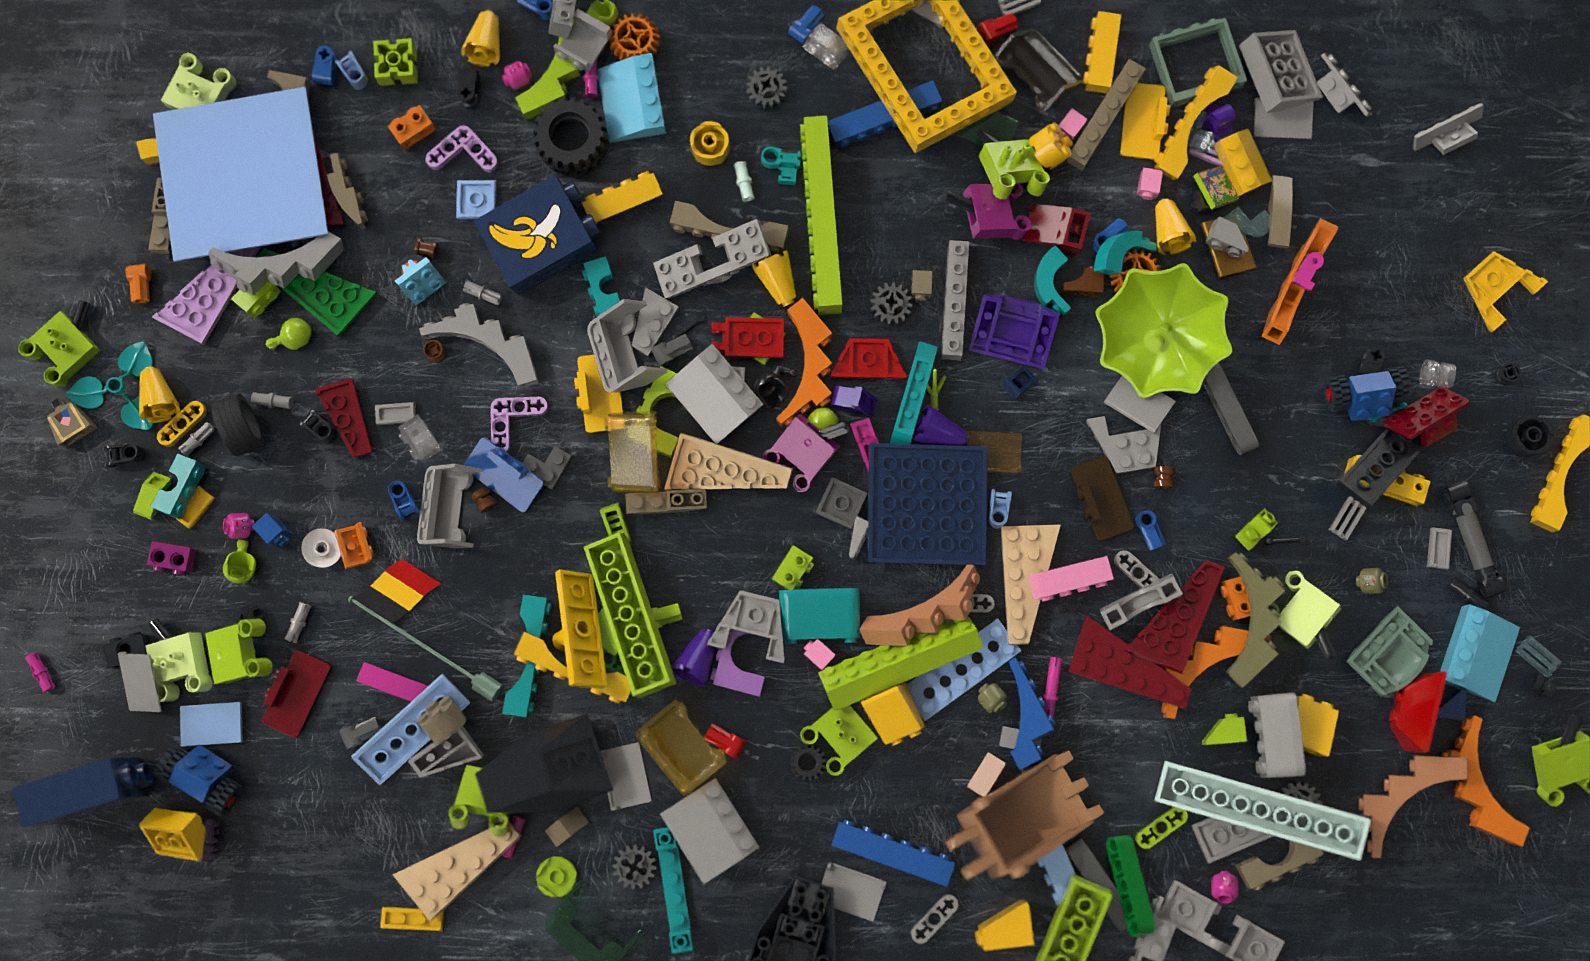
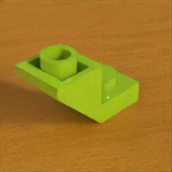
(148, 494)
(1256, 529)

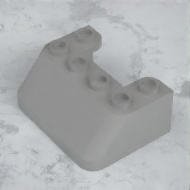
(1279, 735)

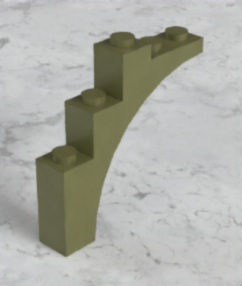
(1261, 594)

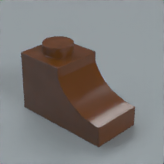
(1087, 285)

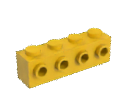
(1103, 52)
(622, 198)
(1405, 488)

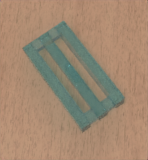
(1551, 666)

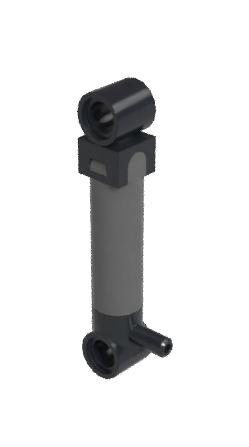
(1463, 509)

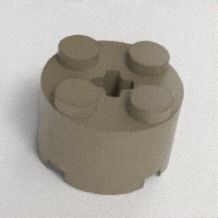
(441, 719)

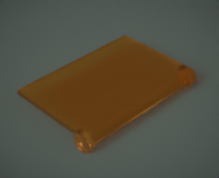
(1002, 449)

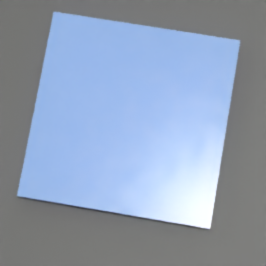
(240, 174)

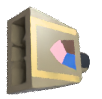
(69, 422)

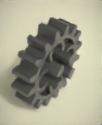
(622, 870)

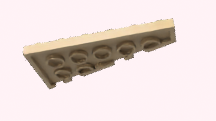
(714, 466)
(1024, 553)
(444, 876)

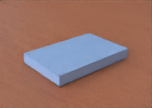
(211, 724)

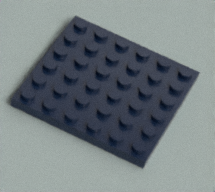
(927, 504)

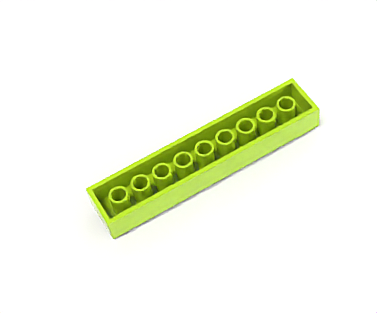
(822, 212)

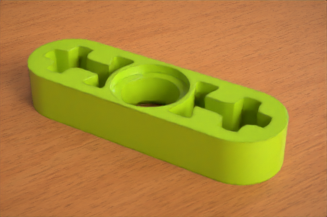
(1152, 841)

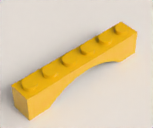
(1174, 157)
(1551, 508)
(534, 650)

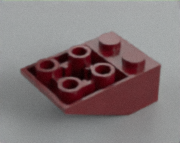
(1057, 227)

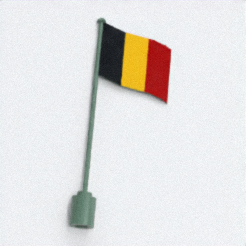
(397, 594)

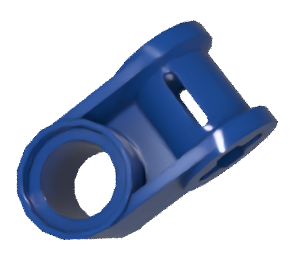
(324, 70)
(403, 503)

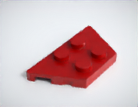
(868, 360)

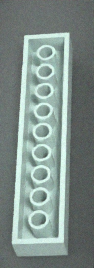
(1262, 810)

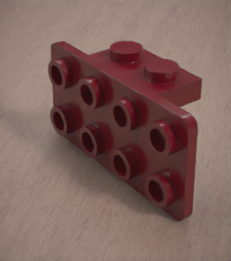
(1429, 416)
(294, 693)

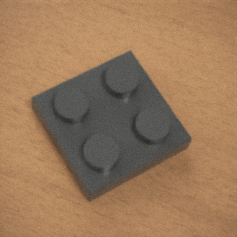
(841, 503)

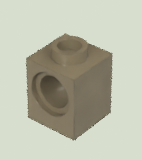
(921, 285)

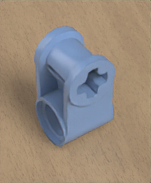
(351, 68)
(999, 504)

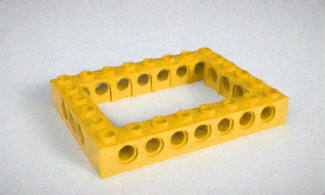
(919, 131)

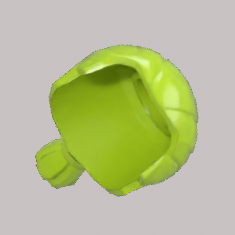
(604, 12)
(293, 335)
(823, 418)
(239, 565)

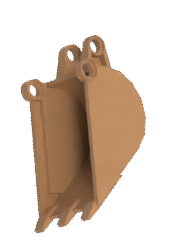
(1024, 819)

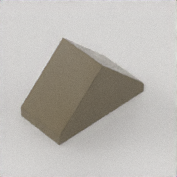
(567, 826)

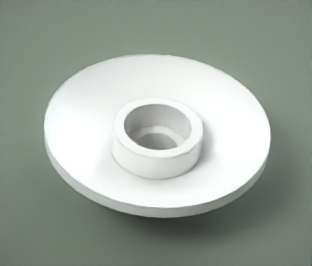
(325, 539)

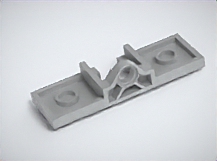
(684, 269)
(1192, 913)

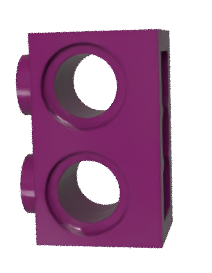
(172, 554)

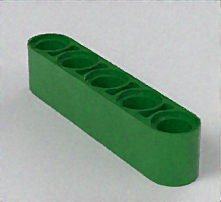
(1130, 885)

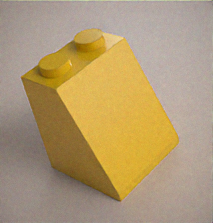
(894, 714)
(1316, 725)
(1006, 928)

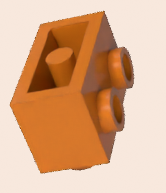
(411, 127)
(1236, 597)

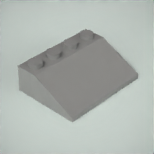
(1280, 70)
(714, 394)
(709, 831)

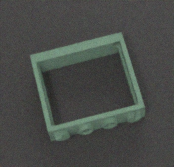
(1194, 31)

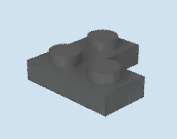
(551, 469)

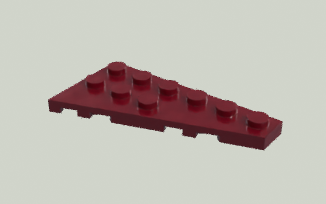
(1176, 626)

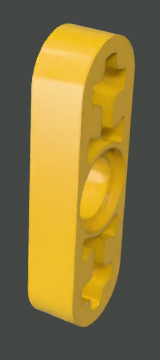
(174, 438)

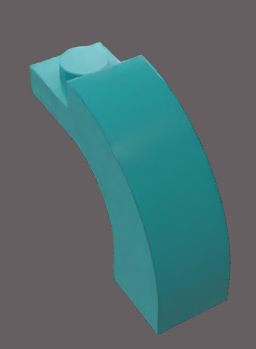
(1112, 251)
(1043, 281)

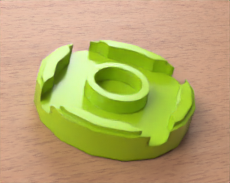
(556, 876)

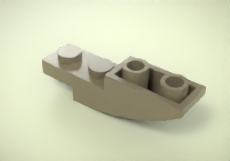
(344, 192)
(160, 235)
(666, 502)

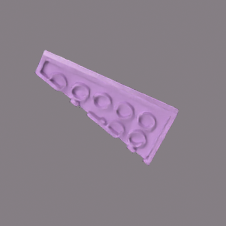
(202, 301)

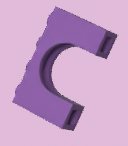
(730, 676)

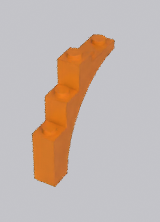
(1284, 308)
(811, 389)
(1228, 644)
(1488, 813)

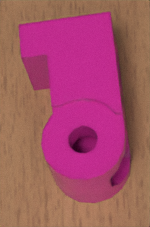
(1307, 269)

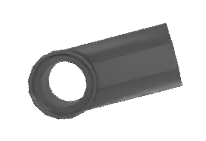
(667, 352)
(356, 734)

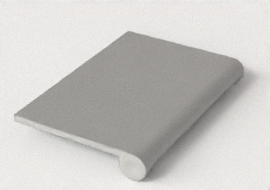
(1286, 124)
(1145, 411)
(139, 682)
(627, 776)
(854, 891)

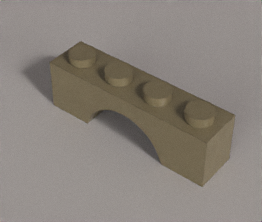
(1256, 873)

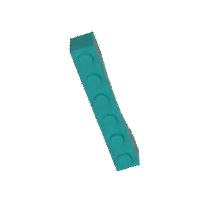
(519, 698)

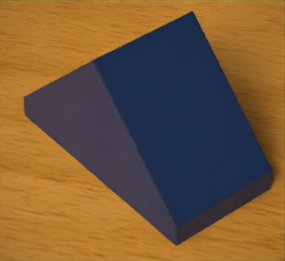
(1019, 383)
(1453, 706)

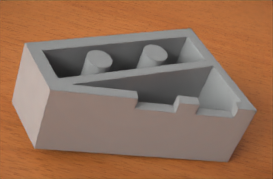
(449, 753)

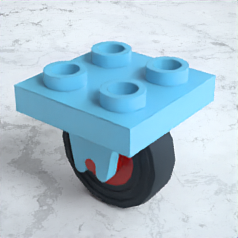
(417, 278)

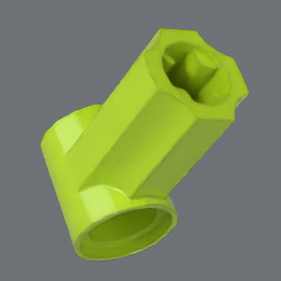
(667, 614)

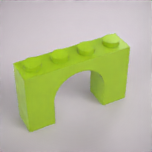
(665, 442)

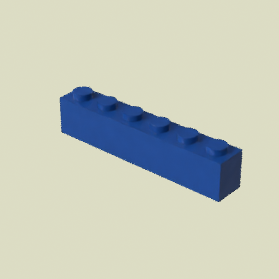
(876, 117)
(892, 853)

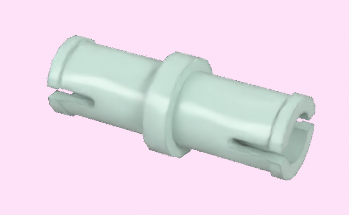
(744, 181)

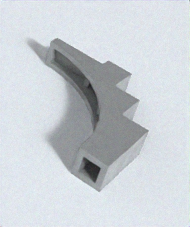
(281, 269)
(491, 334)

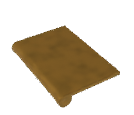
(1224, 262)

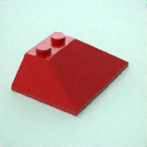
(1417, 711)

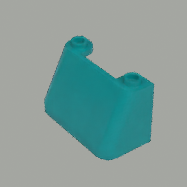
(820, 614)

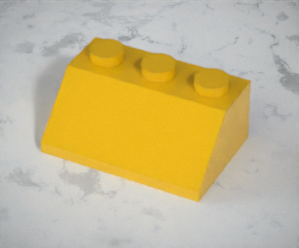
(1242, 162)
(175, 833)

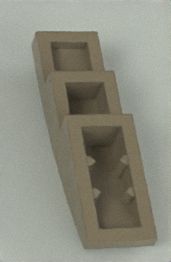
(1280, 211)

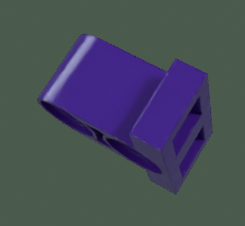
(1219, 121)
(854, 399)

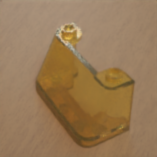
(633, 452)
(679, 748)

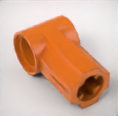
(138, 278)

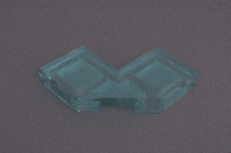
(1200, 139)
(1256, 227)

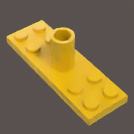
(580, 630)

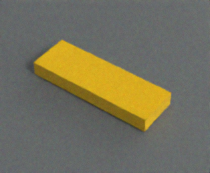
(409, 919)

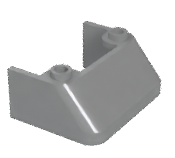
(613, 348)
(442, 505)

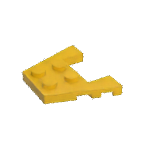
(1492, 279)

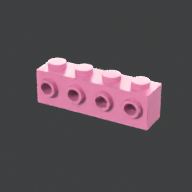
(1070, 577)

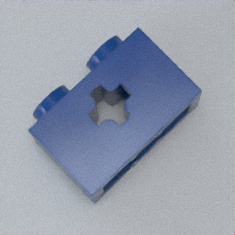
(273, 530)

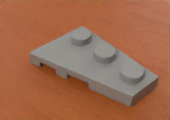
(652, 322)

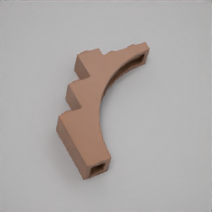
(927, 617)
(1426, 772)

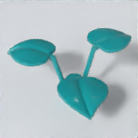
(88, 390)

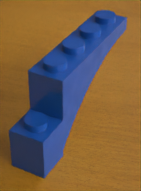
(1033, 720)

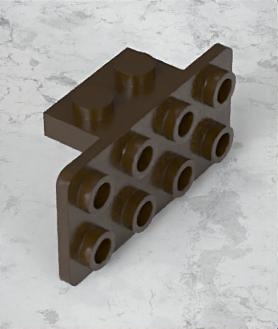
(1101, 498)

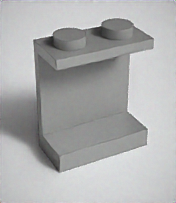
(584, 41)

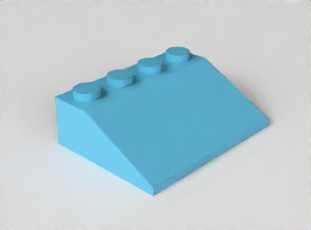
(631, 99)
(1479, 652)

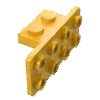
(1144, 121)
(594, 399)

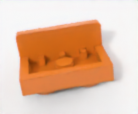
(354, 545)

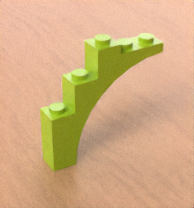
(548, 88)

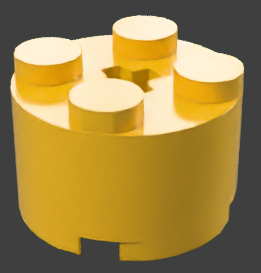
(1051, 146)
(706, 153)

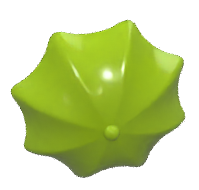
(1164, 330)

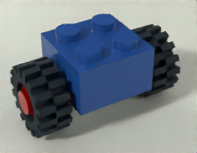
(1367, 394)
(200, 776)

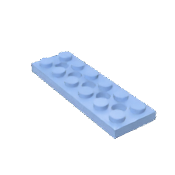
(960, 684)
(396, 730)

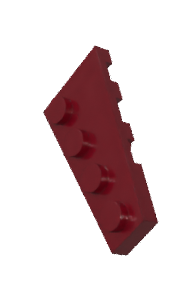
(346, 414)

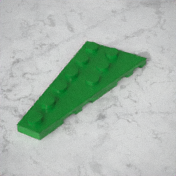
(328, 298)

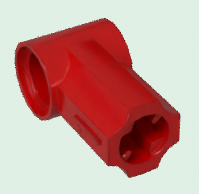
(992, 30)
(727, 742)

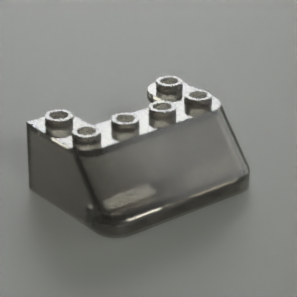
(1039, 66)

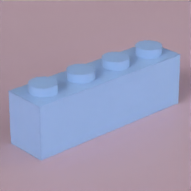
(1058, 871)

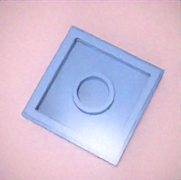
(475, 198)

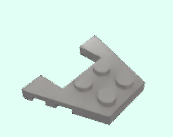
(1128, 450)
(755, 616)

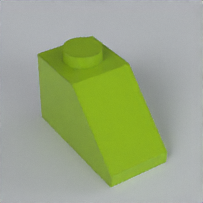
(1227, 731)

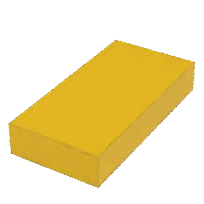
(196, 507)

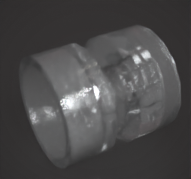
(1441, 375)

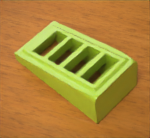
(610, 508)

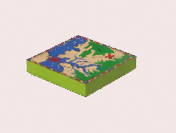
(1216, 187)

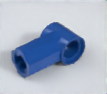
(537, 6)
(802, 28)
(1116, 227)
(1151, 532)

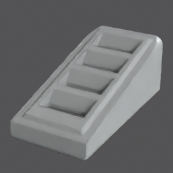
(858, 538)

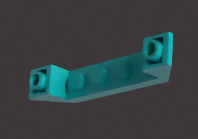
(914, 394)
(674, 890)

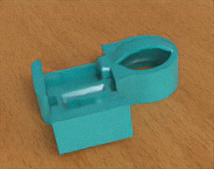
(788, 164)

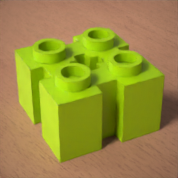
(387, 68)

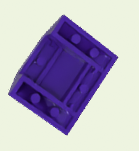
(1014, 330)

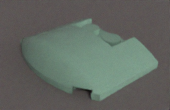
(1392, 653)

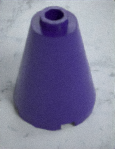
(937, 429)
(695, 659)

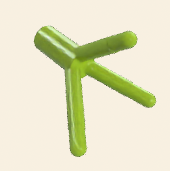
(935, 389)

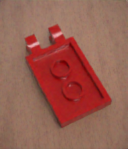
(750, 337)

